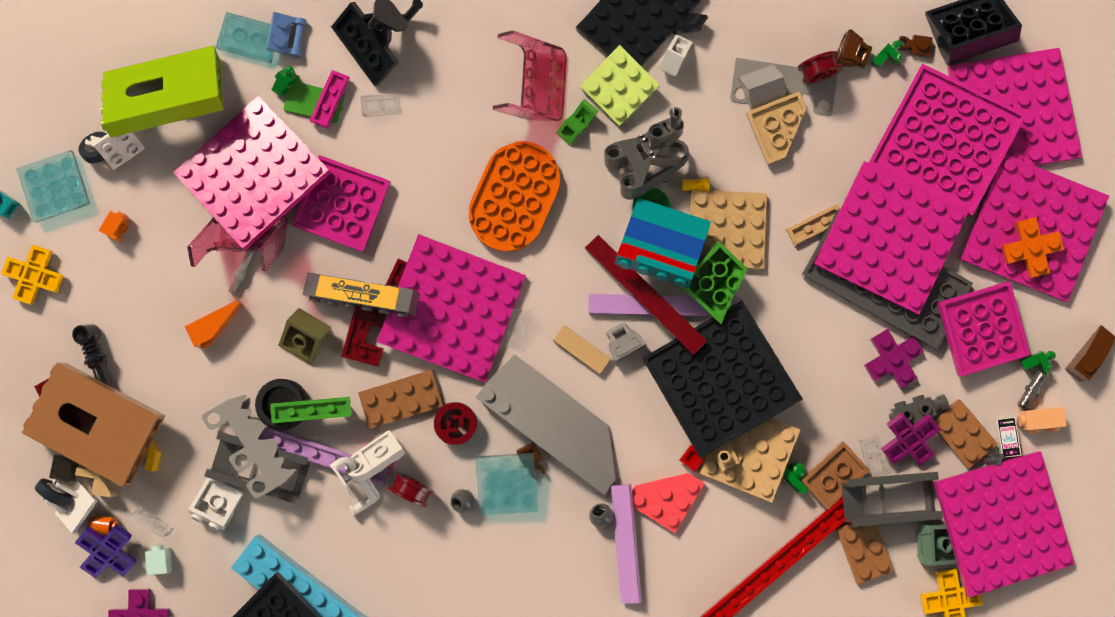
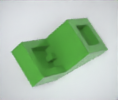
(577, 122)

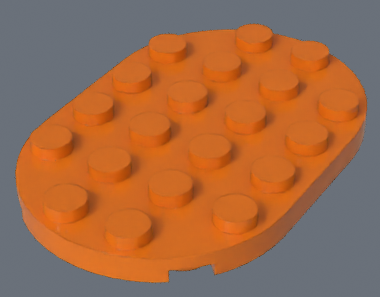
(514, 196)

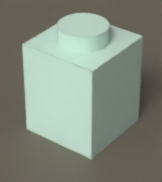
(158, 560)

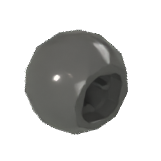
(462, 501)
(601, 515)

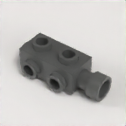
(915, 408)

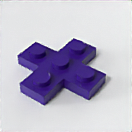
(105, 551)

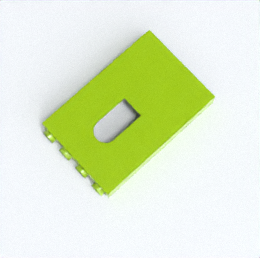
(189, 90)

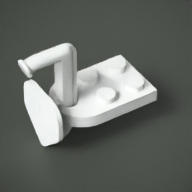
(365, 464)

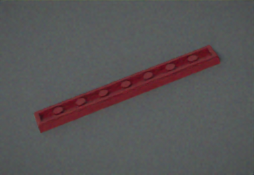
(647, 296)

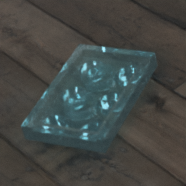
(245, 37)

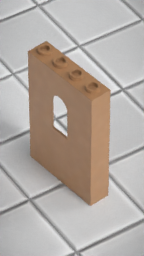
(118, 436)

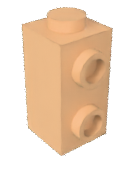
(1039, 419)

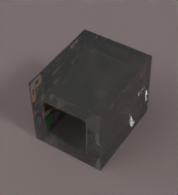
(63, 468)

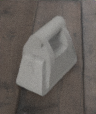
(625, 344)

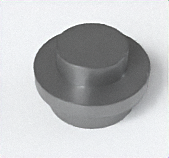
(994, 458)

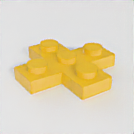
(32, 274)
(950, 598)

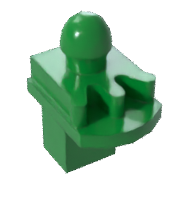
(890, 52)
(284, 79)
(1040, 359)

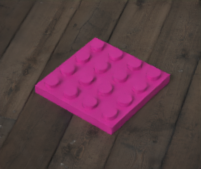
(343, 205)
(983, 328)

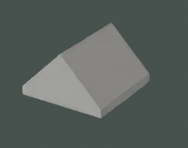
(763, 86)

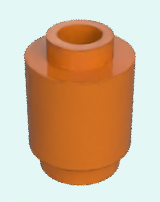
(102, 524)

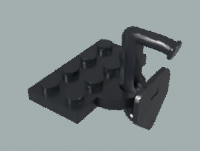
(371, 33)

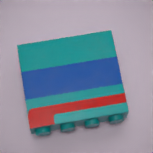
(662, 243)

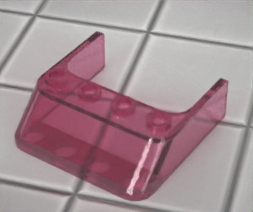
(541, 81)
(216, 238)

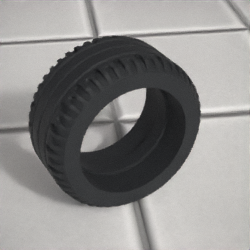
(262, 399)

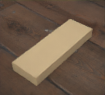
(812, 226)
(582, 349)

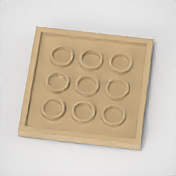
(736, 222)
(762, 459)

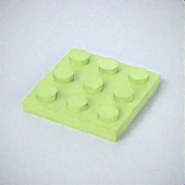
(619, 85)

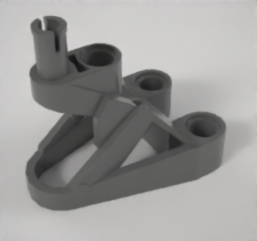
(656, 145)

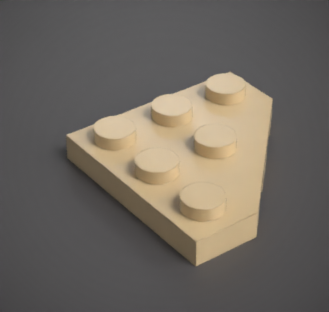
(777, 125)

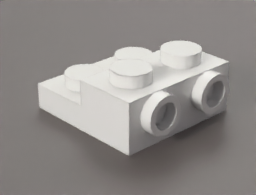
(215, 504)

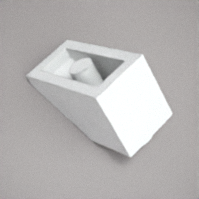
(675, 55)

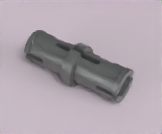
(1032, 390)

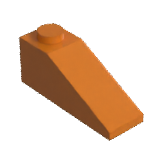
(210, 327)

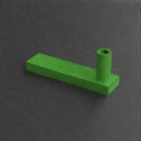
(311, 409)

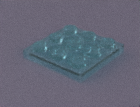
(53, 186)
(506, 484)

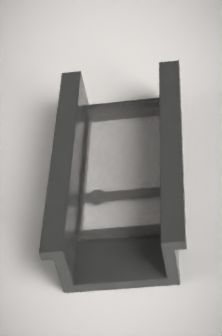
(223, 470)
(889, 499)

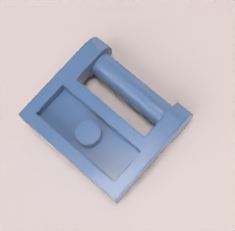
(280, 32)

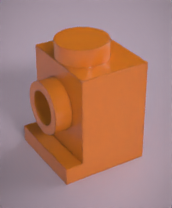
(115, 225)

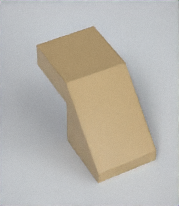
(101, 485)

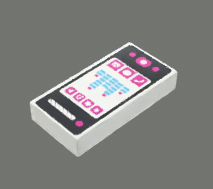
(1008, 437)

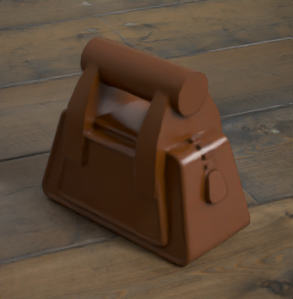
(849, 49)

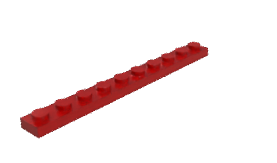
(778, 562)

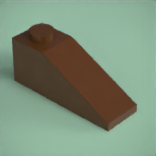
(1091, 355)

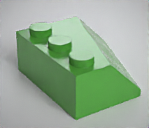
(716, 280)

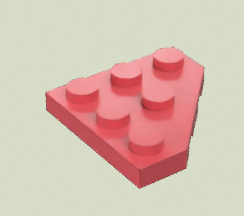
(667, 499)

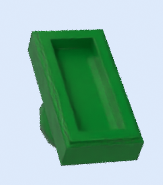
(793, 474)

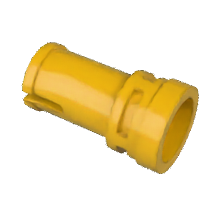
(696, 184)

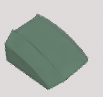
(934, 545)

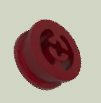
(820, 67)
(443, 434)
(411, 490)

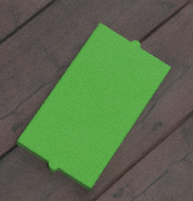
(303, 99)

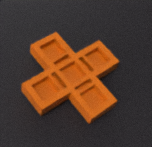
(1032, 247)

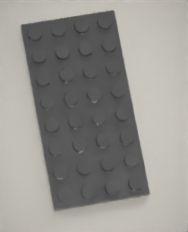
(925, 327)

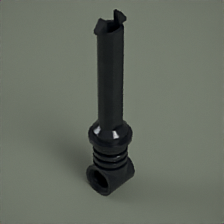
(95, 359)

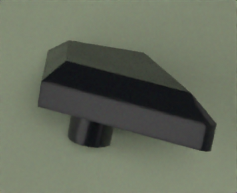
(691, 23)

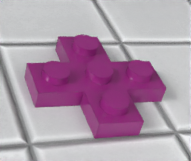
(893, 358)
(910, 439)
(139, 606)

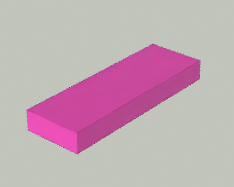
(329, 99)

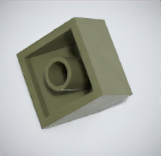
(304, 335)

